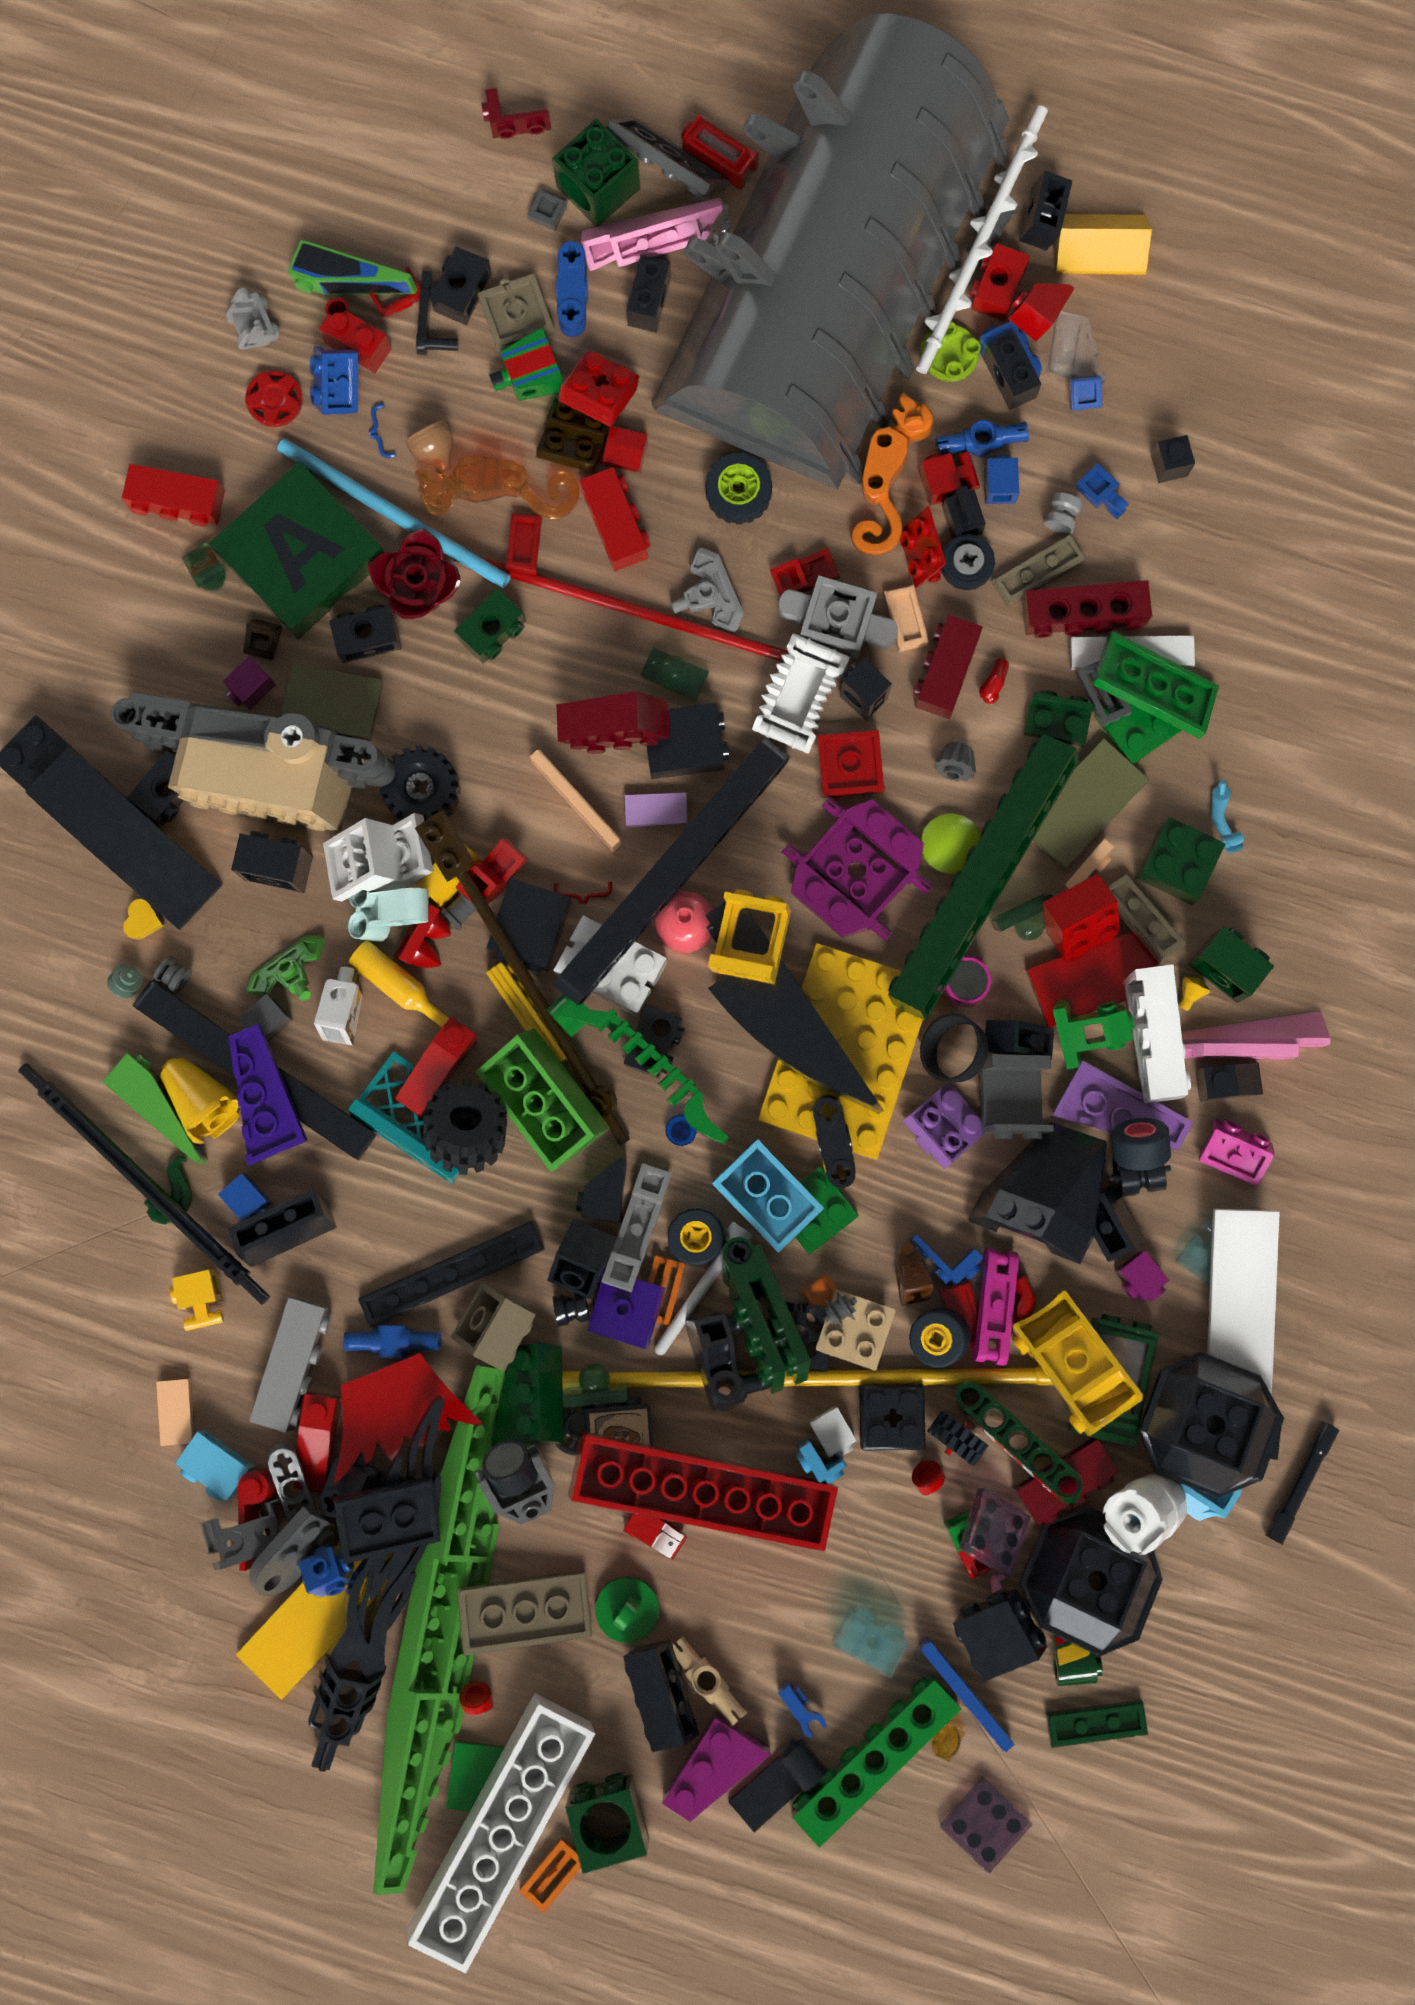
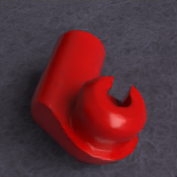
(994, 682)
(1026, 1301)

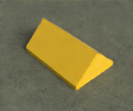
(1103, 244)

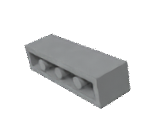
(290, 1364)

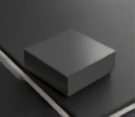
(547, 209)

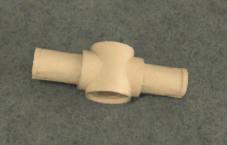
(719, 1694)

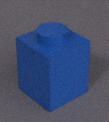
(1001, 480)
(245, 1197)

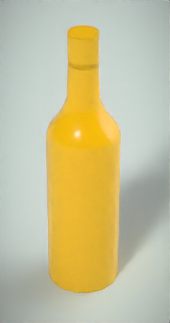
(394, 981)

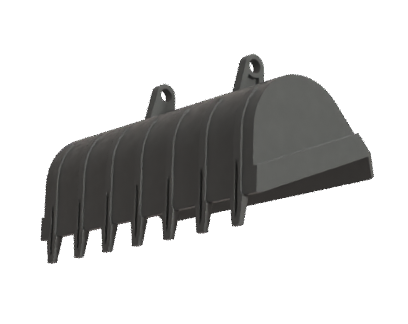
(837, 247)

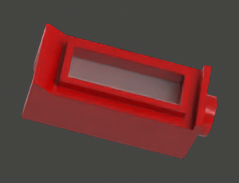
(719, 151)

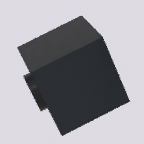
(581, 1258)

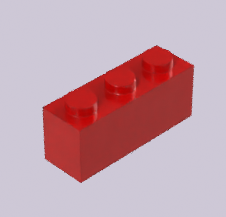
(173, 495)
(615, 518)

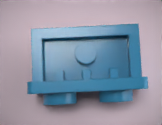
(812, 1462)

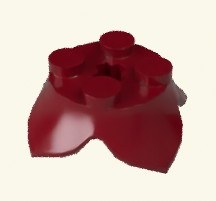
(417, 555)

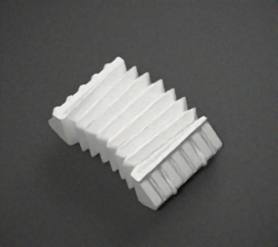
(798, 692)

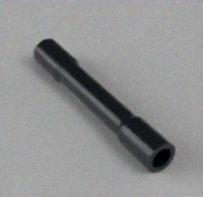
(1317, 1451)

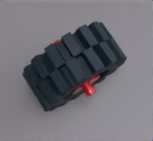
(957, 1438)

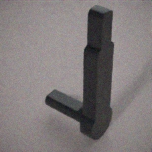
(423, 342)

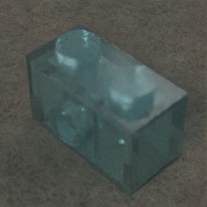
(871, 1641)

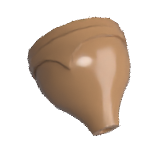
(432, 445)

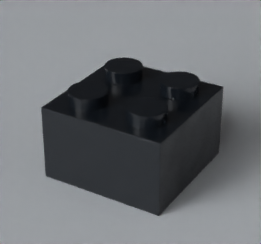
(272, 862)

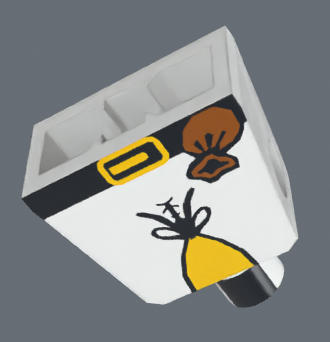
(339, 1008)

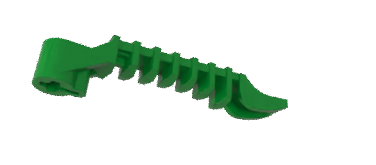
(574, 1017)

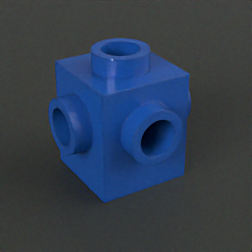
(325, 1572)

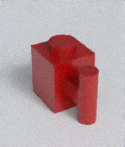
(942, 477)

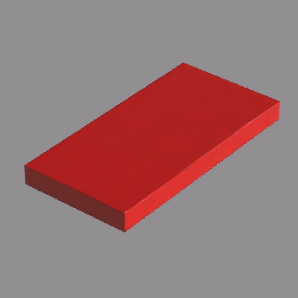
(1090, 978)

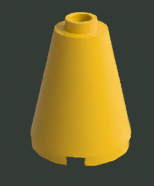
(199, 1100)

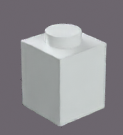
(833, 1432)

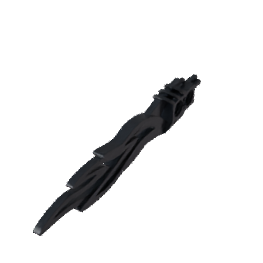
(395, 1576)

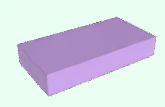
(656, 810)

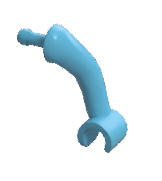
(1220, 799)

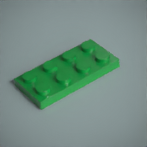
(1156, 685)

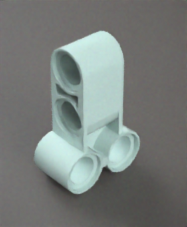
(386, 909)

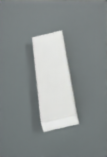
(1174, 648)

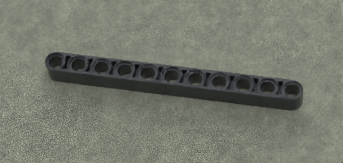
(671, 872)

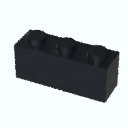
(282, 1227)
(661, 1695)

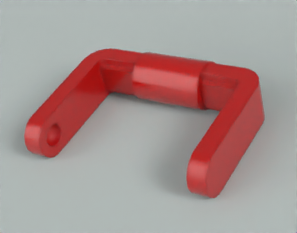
(399, 304)

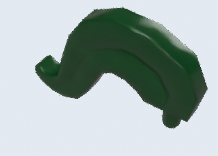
(180, 1191)

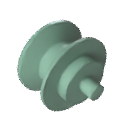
(124, 981)

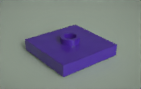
(627, 1314)

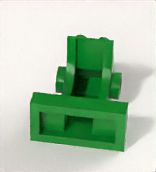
(1115, 1023)

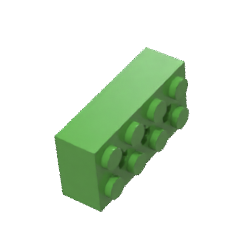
(542, 1099)

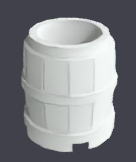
(1145, 1513)

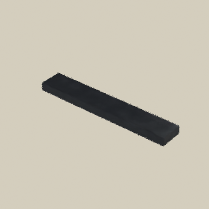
(451, 1274)

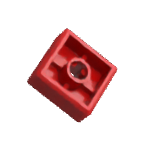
(599, 388)

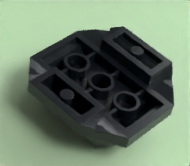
(1177, 1430)
(1060, 1591)

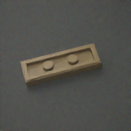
(1039, 569)
(1145, 919)

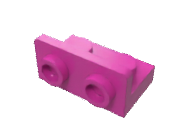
(1237, 1151)

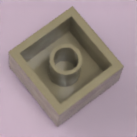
(493, 1326)

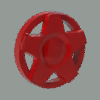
(273, 398)

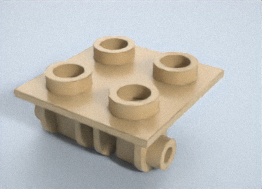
(859, 1339)

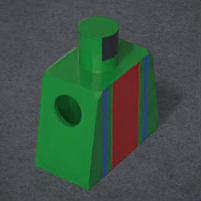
(529, 368)

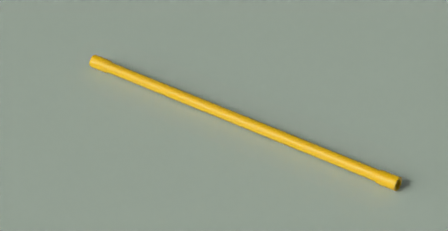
(981, 1376)

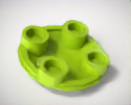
(956, 356)
(948, 842)

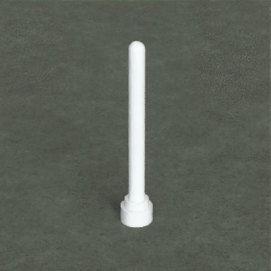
(698, 1292)

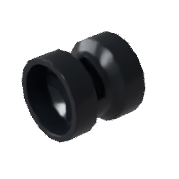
(570, 1308)

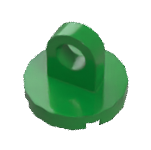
(627, 1609)

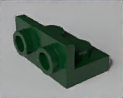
(1059, 717)

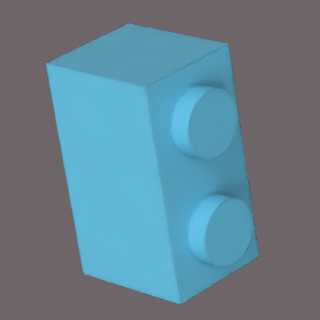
(213, 1465)

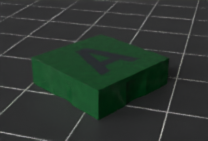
(297, 550)

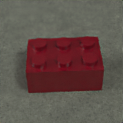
(613, 722)

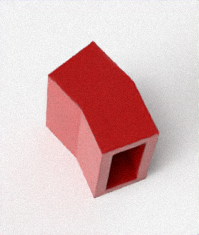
(625, 449)

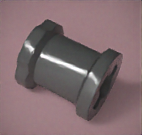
(458, 911)

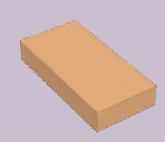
(906, 612)
(175, 1412)

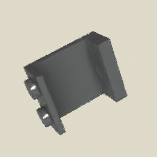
(1013, 1096)

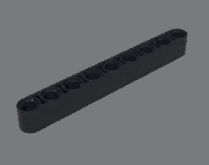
(214, 1044)

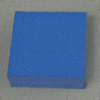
(1085, 392)

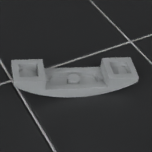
(637, 1227)

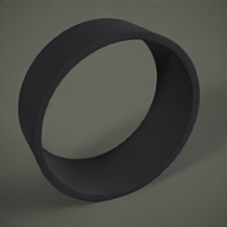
(930, 1043)

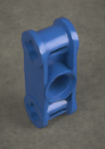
(572, 289)

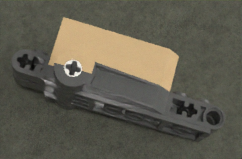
(255, 762)

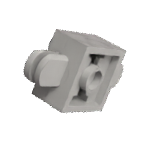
(839, 617)

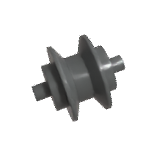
(839, 1309)

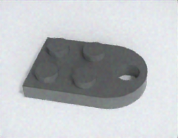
(278, 1564)

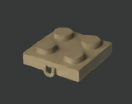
(515, 310)

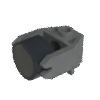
(516, 1482)

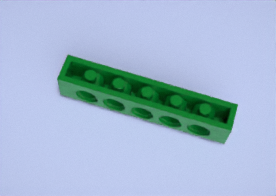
(823, 1824)

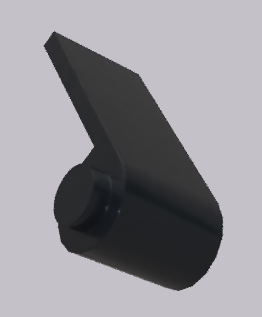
(792, 1771)

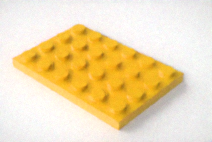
(873, 1034)

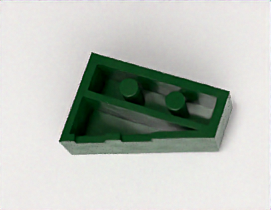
(532, 1398)

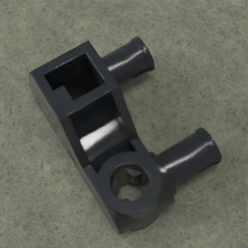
(715, 1358)

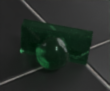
(205, 567)
(674, 674)
(1024, 918)
(595, 1388)

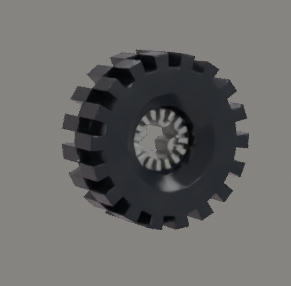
(423, 767)

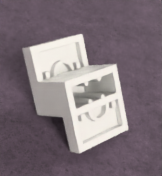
(376, 857)

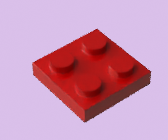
(850, 764)

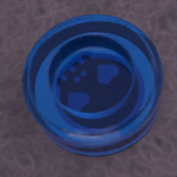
(679, 1131)

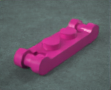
(996, 1306)

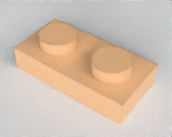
(1097, 860)

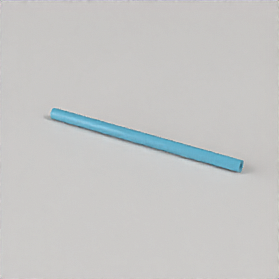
(391, 511)

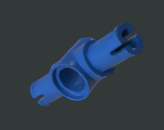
(996, 434)
(392, 1341)

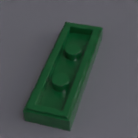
(1096, 1723)

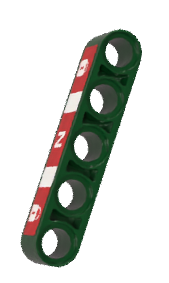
(1024, 1457)

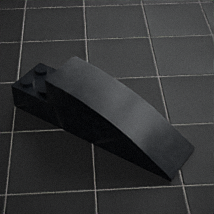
(107, 822)
(785, 1019)

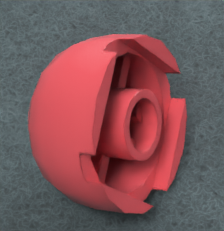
(684, 923)

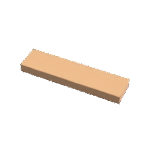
(575, 800)

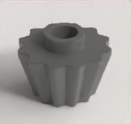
(956, 762)

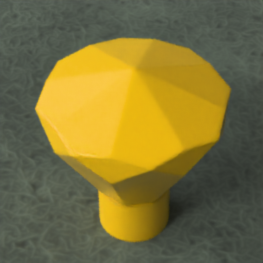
(1192, 991)

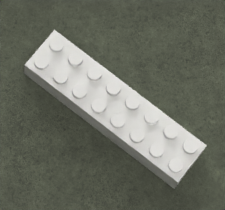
(499, 1833)

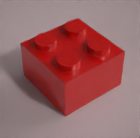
(1082, 917)

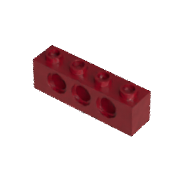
(1132, 595)

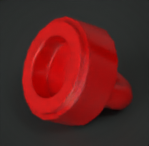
(928, 1477)
(476, 1698)

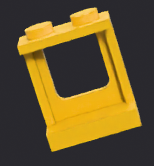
(747, 964)

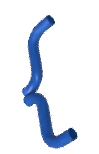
(372, 431)

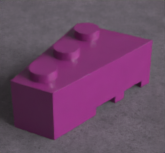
(713, 1767)

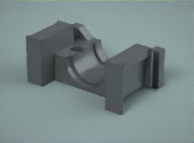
(245, 1539)

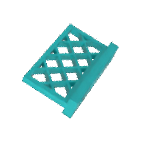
(389, 1128)

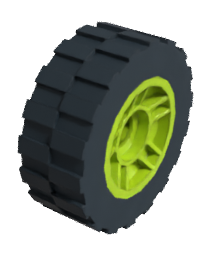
(736, 471)

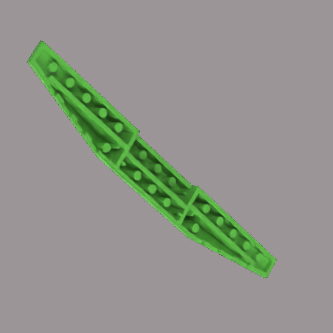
(430, 1662)

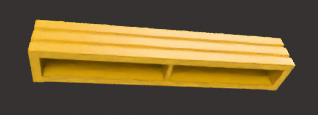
(522, 1006)

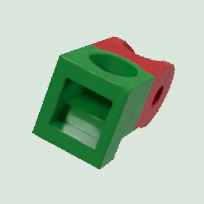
(955, 1529)

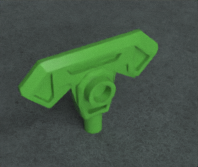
(288, 968)

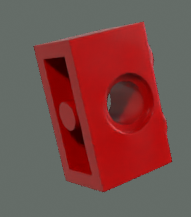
(997, 299)

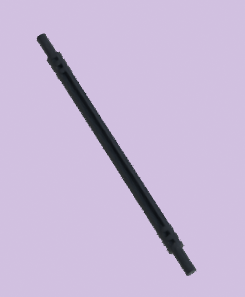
(144, 1184)

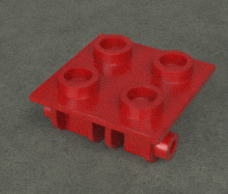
(923, 549)

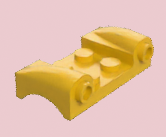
(1077, 1364)

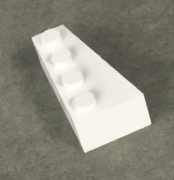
(1157, 1033)

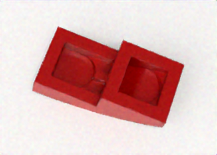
(803, 573)

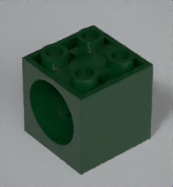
(596, 172)
(598, 1851)

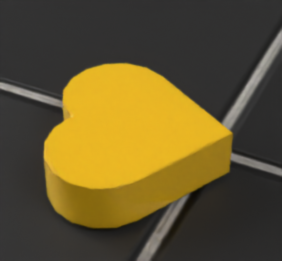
(141, 920)

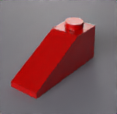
(436, 1065)
(317, 1437)

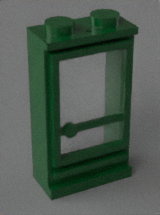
(1135, 1351)

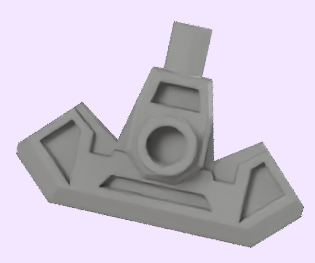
(711, 592)

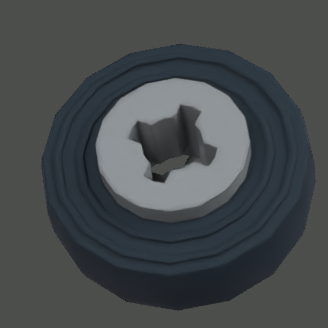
(963, 572)

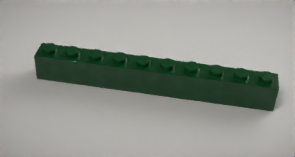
(983, 877)

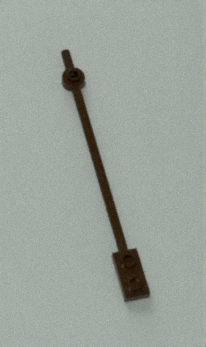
(454, 862)

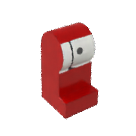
(656, 1533)

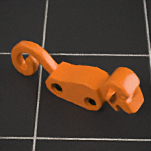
(884, 467)

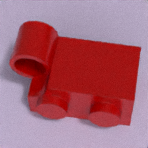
(347, 331)

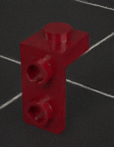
(514, 124)

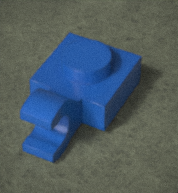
(1100, 488)
(795, 1701)

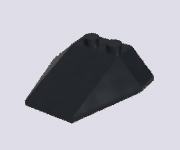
(1049, 1192)

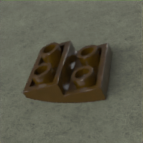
(572, 438)

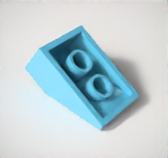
(767, 1195)

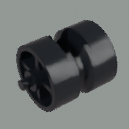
(1131, 1181)

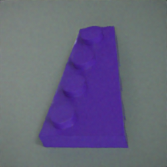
(264, 1101)

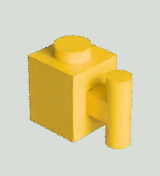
(198, 1291)

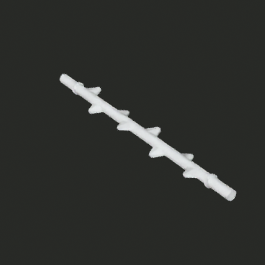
(984, 226)

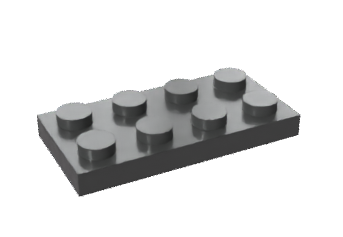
(672, 159)

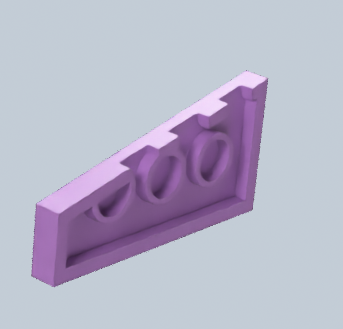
(1104, 1102)

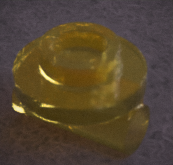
(947, 1742)

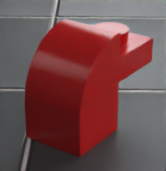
(496, 870)

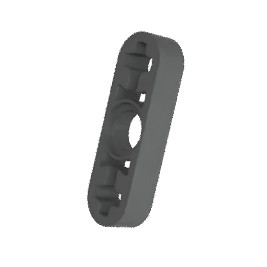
(289, 1501)

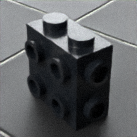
(999, 1634)

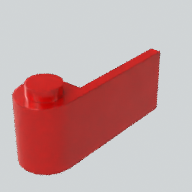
(253, 1489)

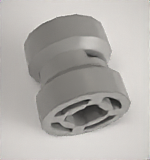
(1063, 513)

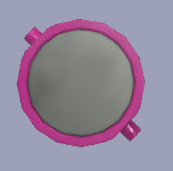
(968, 983)

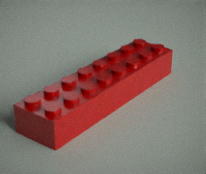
(702, 1491)

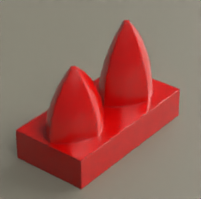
(415, 949)

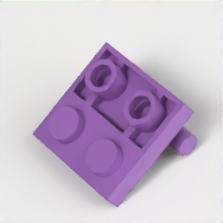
(945, 1125)

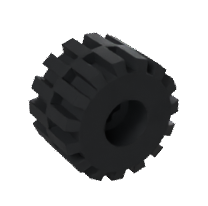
(465, 1127)

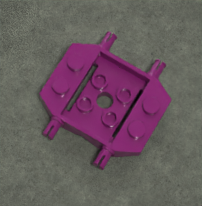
(842, 848)

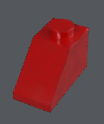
(1039, 308)

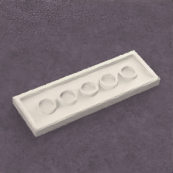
(1244, 1289)

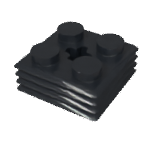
(907, 1432)

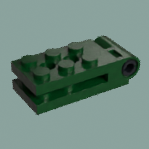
(751, 1279)

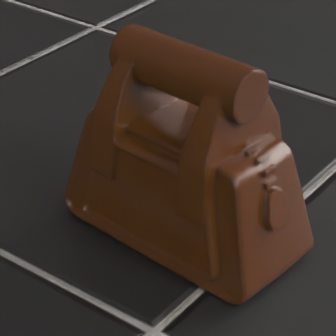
(913, 1276)

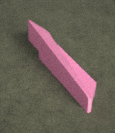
(649, 234)
(1258, 1039)

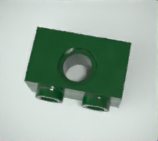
(493, 609)

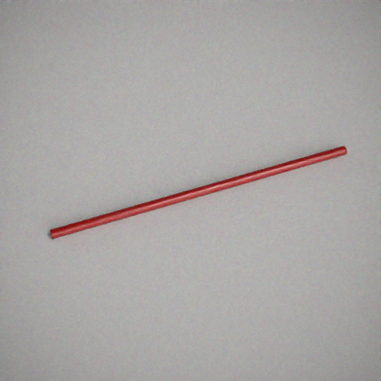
(645, 613)

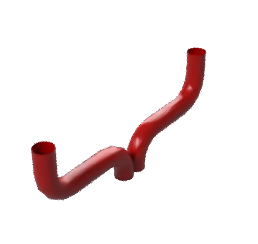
(585, 900)

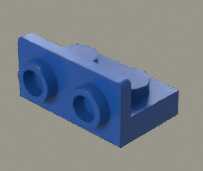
(334, 380)

